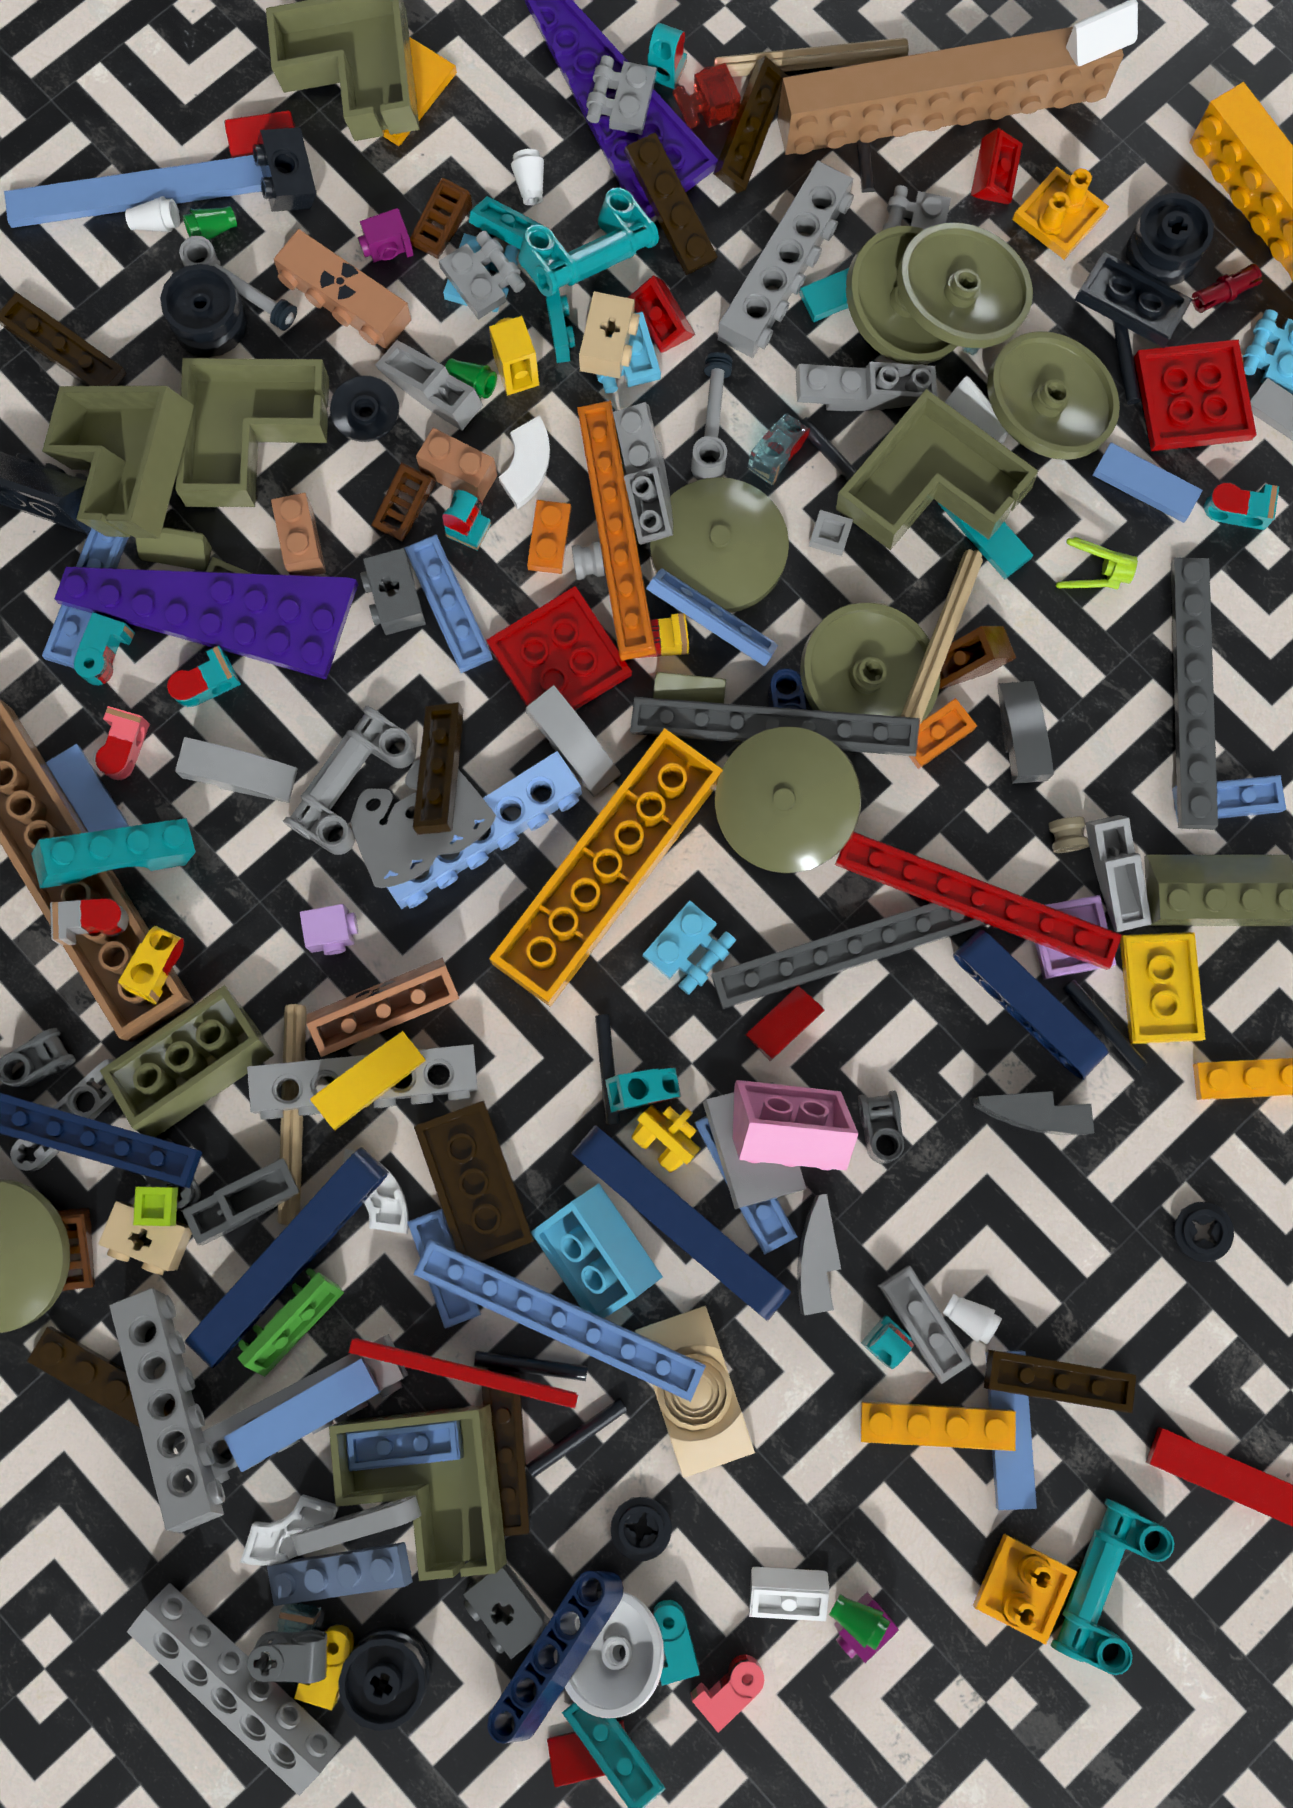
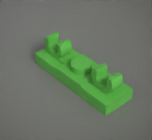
(289, 1323)

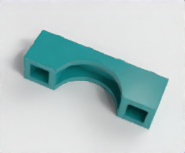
(81, 855)

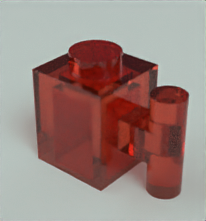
(713, 96)

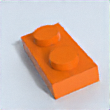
(549, 537)
(942, 731)

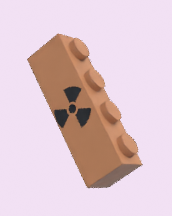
(342, 290)
(381, 1007)

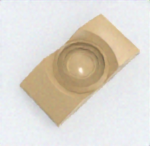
(711, 1425)

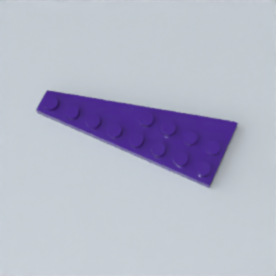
(577, 51)
(257, 616)

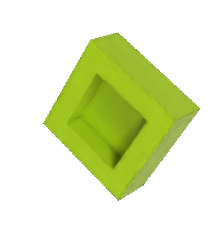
(155, 1206)

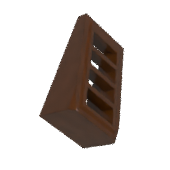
(451, 199)
(420, 497)
(84, 1234)

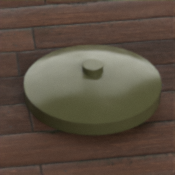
(964, 285)
(878, 306)
(1053, 395)
(724, 542)
(864, 661)
(788, 799)
(31, 1255)

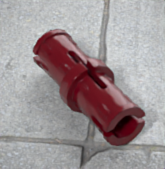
(1226, 288)

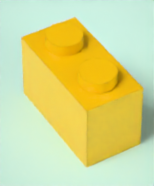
(514, 355)

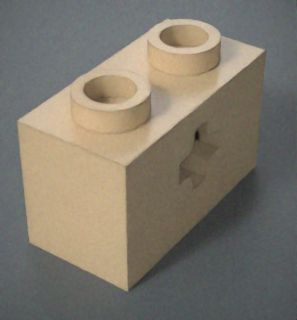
(607, 317)
(123, 1240)

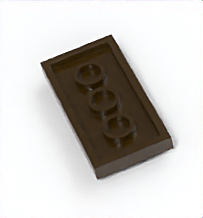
(474, 1182)

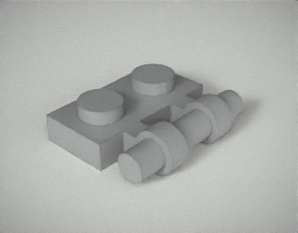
(632, 96)
(925, 212)
(474, 282)

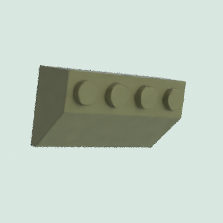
(1219, 890)
(186, 1063)

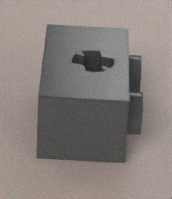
(390, 572)
(526, 1616)

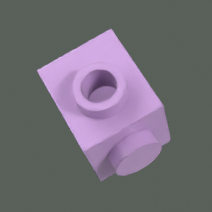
(328, 929)

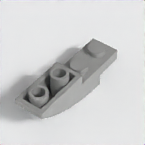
(864, 389)
(645, 472)

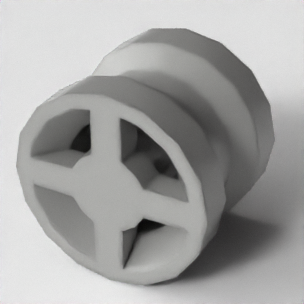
(588, 560)

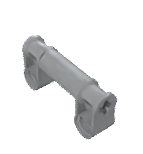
(314, 815)

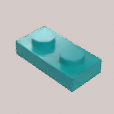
(501, 221)
(562, 336)

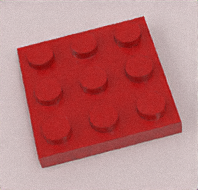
(1195, 395)
(561, 648)

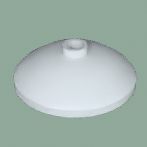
(614, 1686)

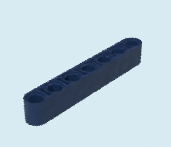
(681, 1223)
(286, 1257)

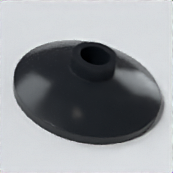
(362, 395)

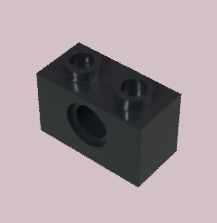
(286, 150)

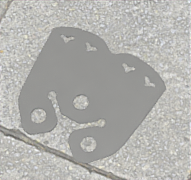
(397, 843)

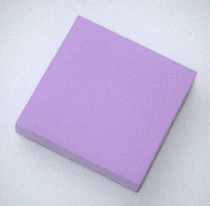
(1058, 964)

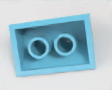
(596, 1253)

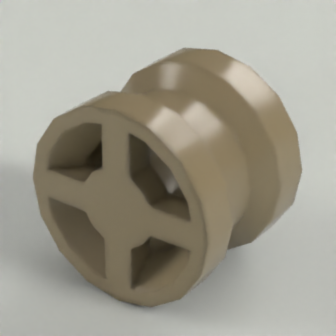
(1068, 834)

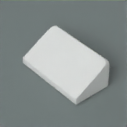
(1104, 33)
(976, 407)
(789, 1593)

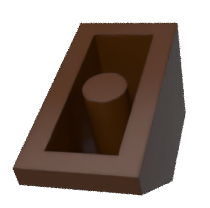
(976, 655)

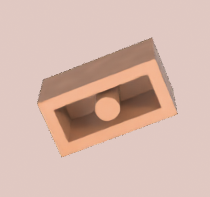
(456, 464)
(298, 535)

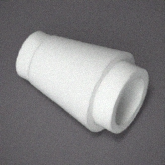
(528, 172)
(154, 215)
(973, 1318)

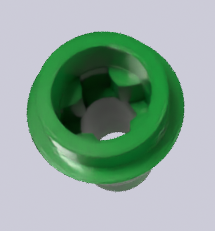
(209, 221)
(474, 375)
(860, 1621)

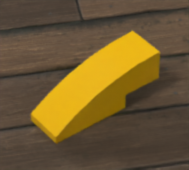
(367, 1080)

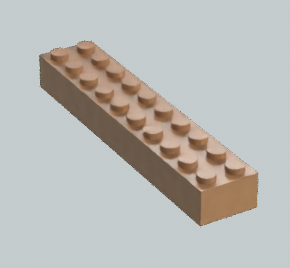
(938, 90)
(38, 809)

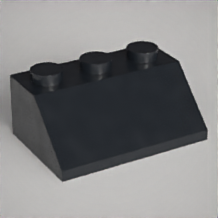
(42, 490)

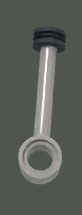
(281, 313)
(717, 367)

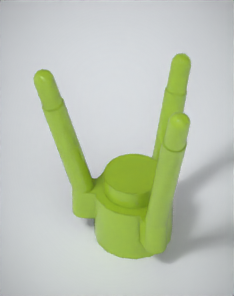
(1116, 565)

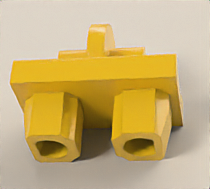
(672, 1131)

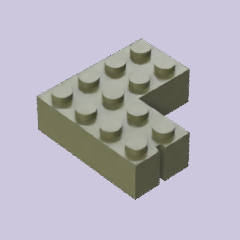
(354, 45)
(237, 408)
(129, 445)
(937, 458)
(455, 1496)

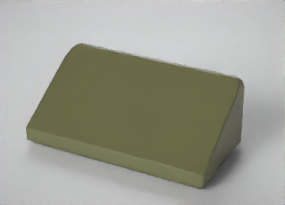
(176, 549)
(689, 688)

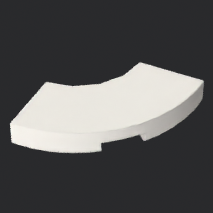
(529, 462)
(386, 1205)
(273, 1542)

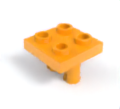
(1061, 211)
(1024, 1589)

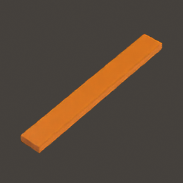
(616, 531)

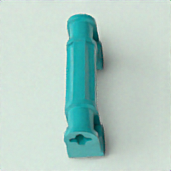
(554, 267)
(1080, 1635)

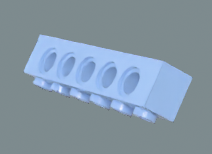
(549, 774)

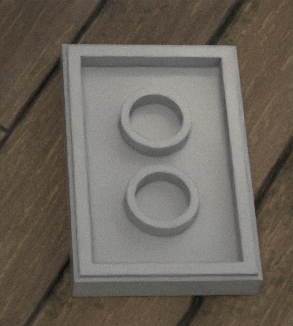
(747, 1181)

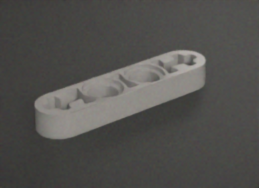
(68, 1105)
(356, 1525)

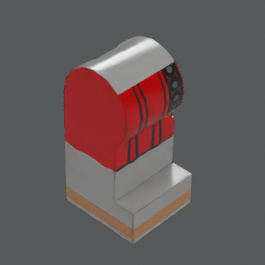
(86, 917)

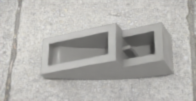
(430, 384)
(573, 740)
(235, 770)
(1119, 872)
(816, 1257)

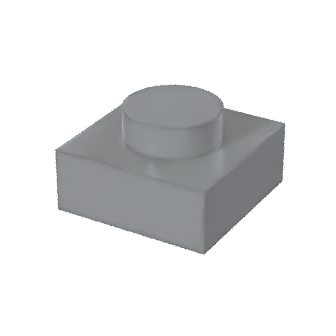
(830, 532)

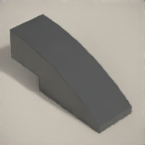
(1025, 732)
(1038, 1113)
(240, 1202)

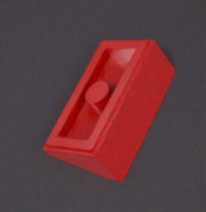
(245, 131)
(996, 167)
(662, 314)
(784, 1023)
(572, 1760)

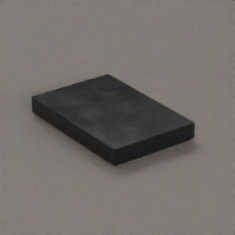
(1133, 299)

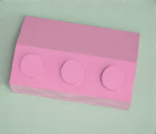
(792, 1126)

